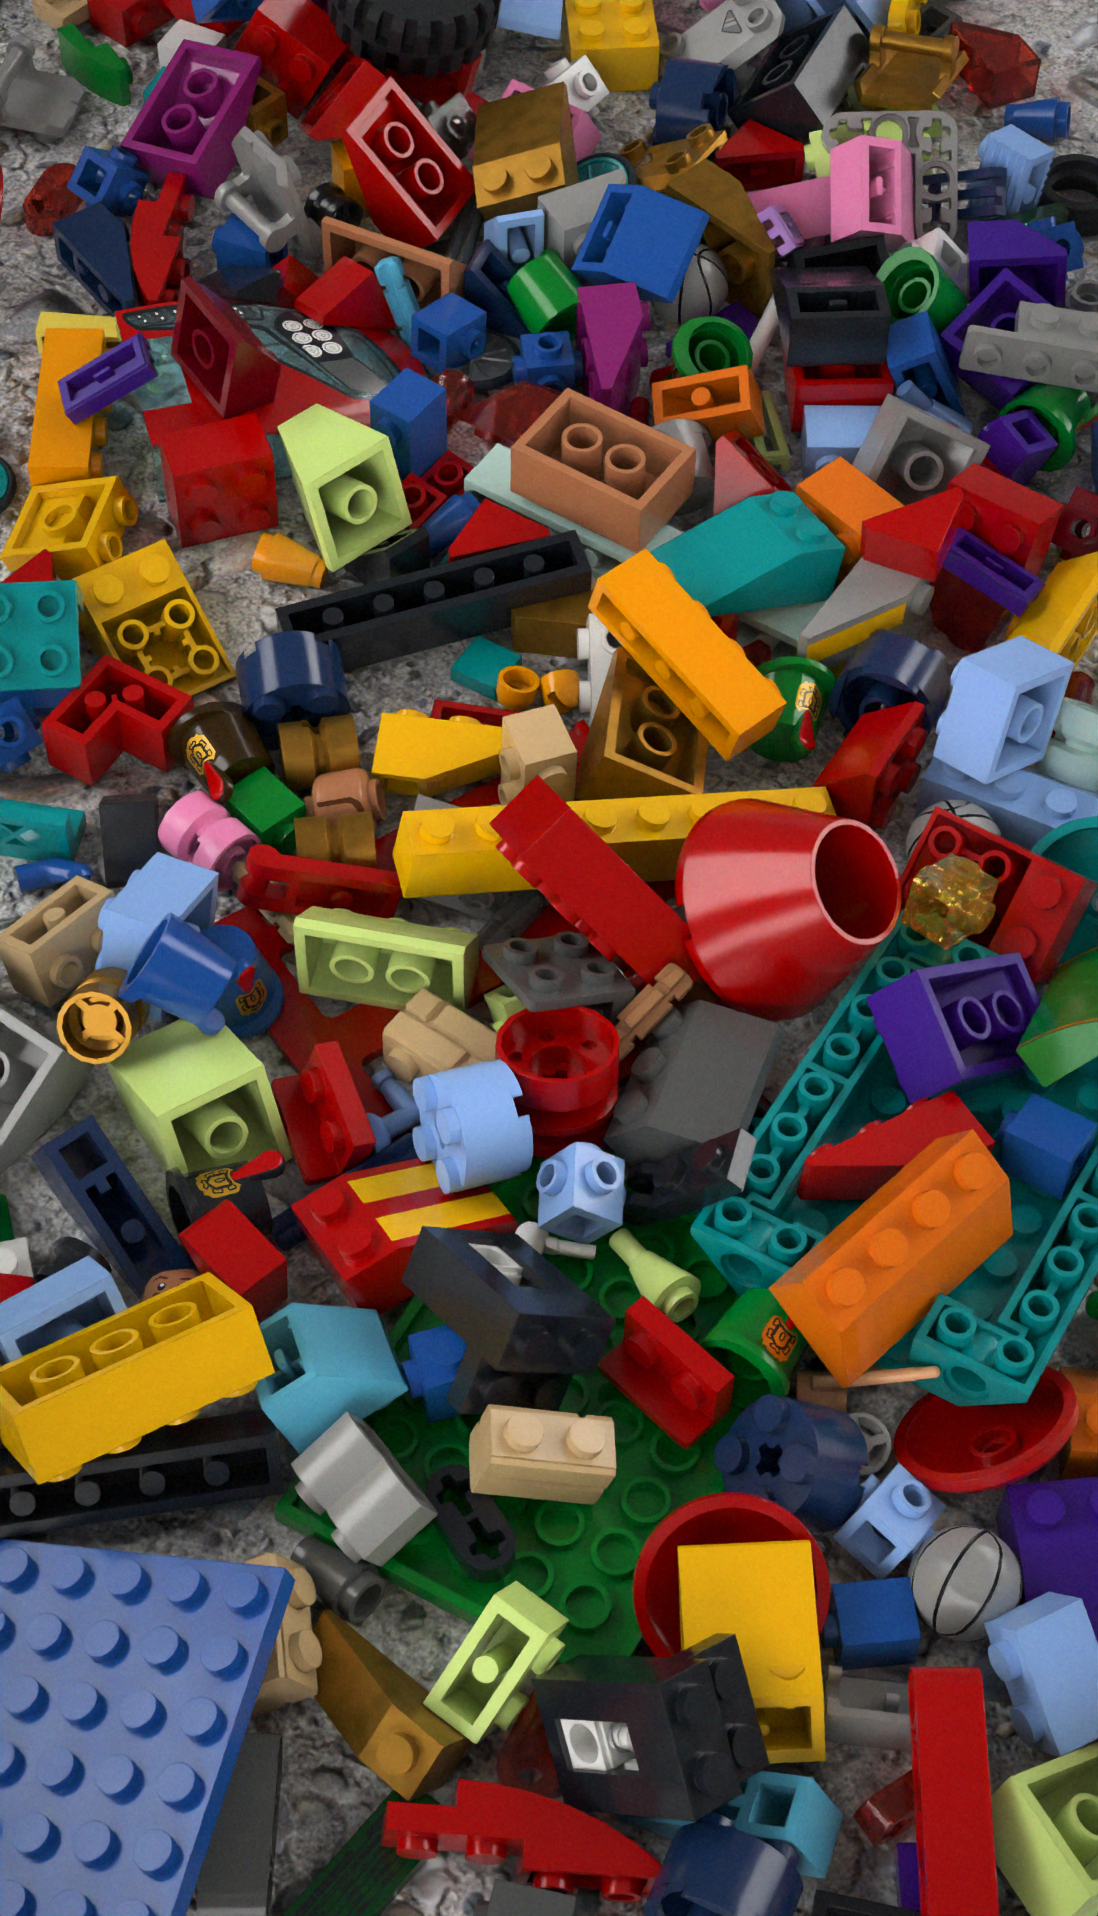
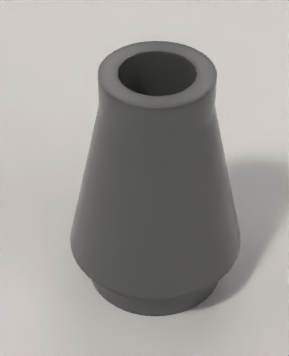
(342, 1585)

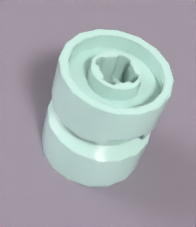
(1074, 749)

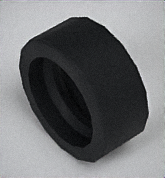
(1076, 173)

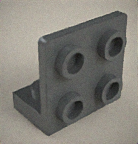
(560, 974)

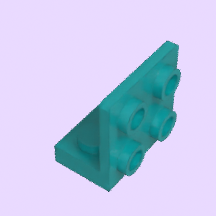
(40, 635)

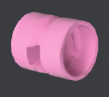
(206, 836)

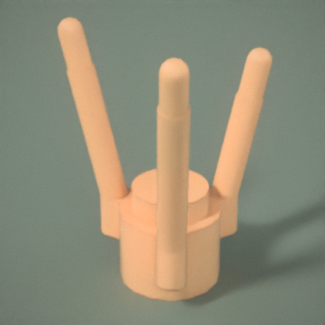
(823, 1389)

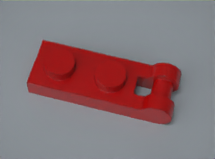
(315, 884)

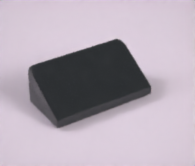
(245, 284)

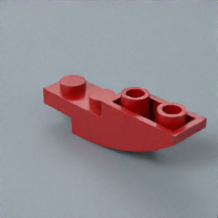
(158, 242)
(552, 1841)

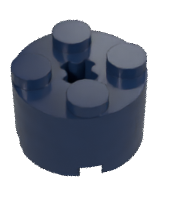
(691, 96)
(889, 673)
(291, 681)
(796, 1457)
(725, 1873)

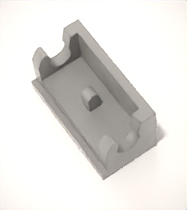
(865, 1711)

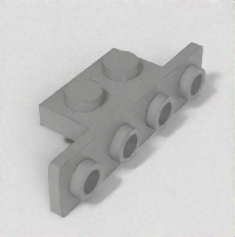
(1046, 347)

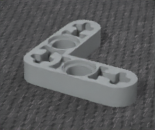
(912, 126)

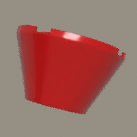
(783, 903)

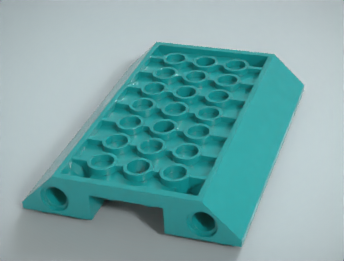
(1014, 1308)

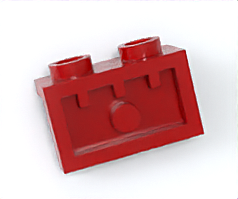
(324, 1116)
(668, 1375)

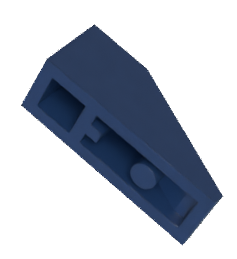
(96, 255)
(108, 1204)

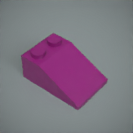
(195, 116)
(611, 342)

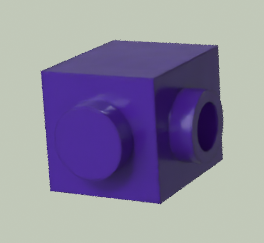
(1018, 445)

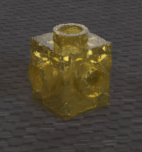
(950, 901)

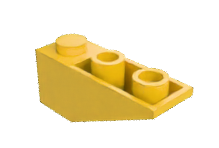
(433, 754)

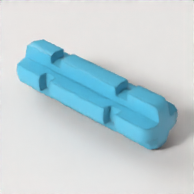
(397, 294)

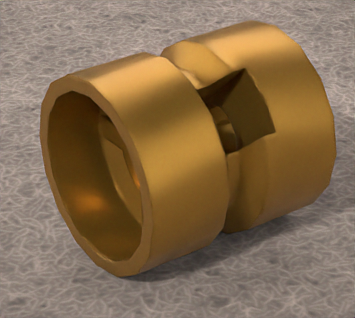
(316, 750)
(343, 842)
(98, 1023)

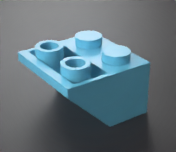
(324, 1366)

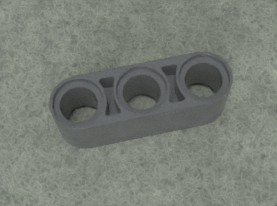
(242, 1849)

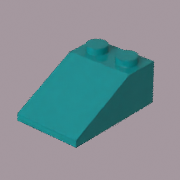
(756, 556)

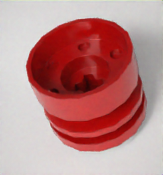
(566, 1074)

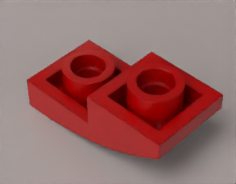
(435, 487)

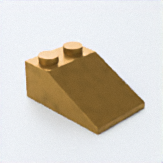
(523, 150)
(730, 231)
(639, 740)

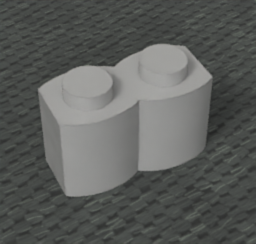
(362, 1491)

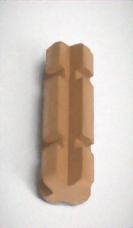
(651, 1006)

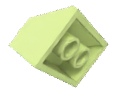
(382, 959)

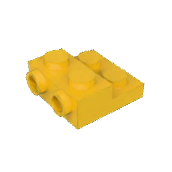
(73, 521)

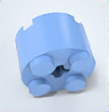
(472, 1125)

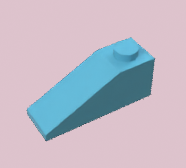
(777, 1809)

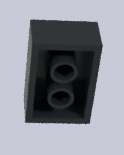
(804, 76)

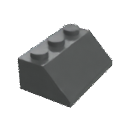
(693, 1081)

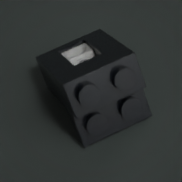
(515, 1312)
(652, 1730)

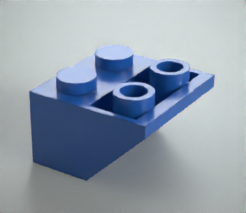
(641, 240)

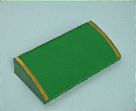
(1066, 1021)

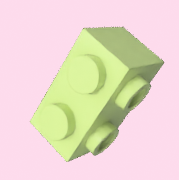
(496, 1662)

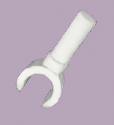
(542, 1242)

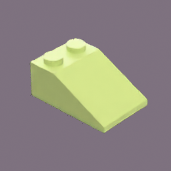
(1050, 1834)

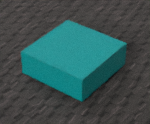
(481, 665)

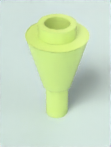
(657, 1279)

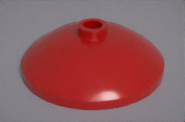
(986, 1444)
(710, 1520)

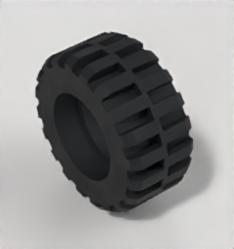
(416, 33)

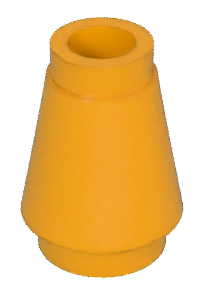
(288, 562)

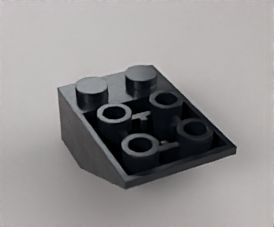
(831, 315)

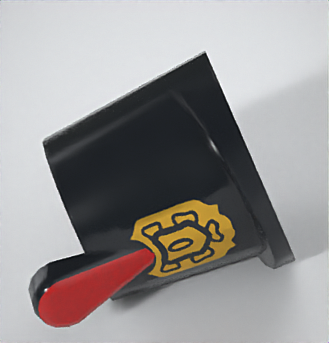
(200, 1191)

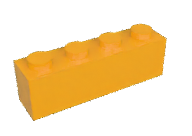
(58, 446)
(687, 654)

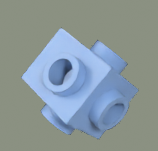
(581, 1193)
(890, 1521)

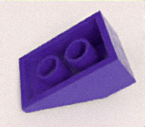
(956, 1024)
(1054, 1538)

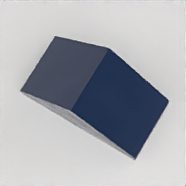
(486, 288)

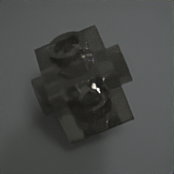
(452, 121)

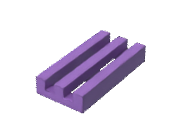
(783, 228)

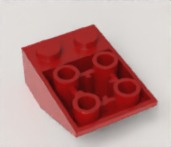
(1035, 897)

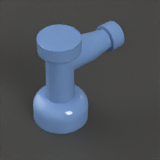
(405, 1112)

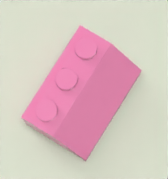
(806, 203)

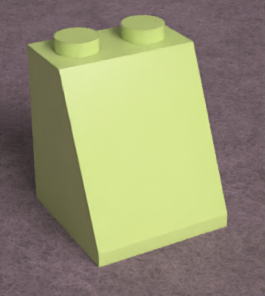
(344, 483)
(198, 1098)

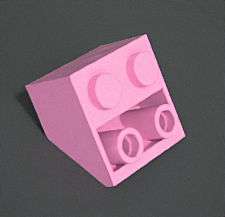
(872, 191)

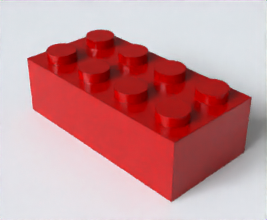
(591, 885)

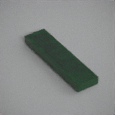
(362, 1874)

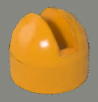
(517, 687)
(561, 689)

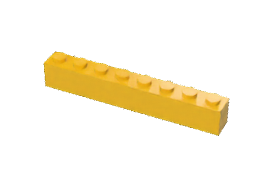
(457, 855)

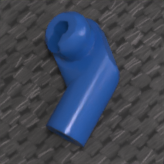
(50, 873)

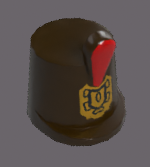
(218, 747)

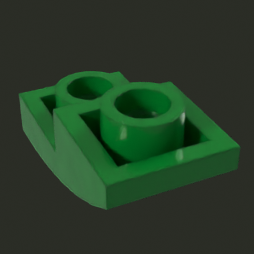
(95, 66)

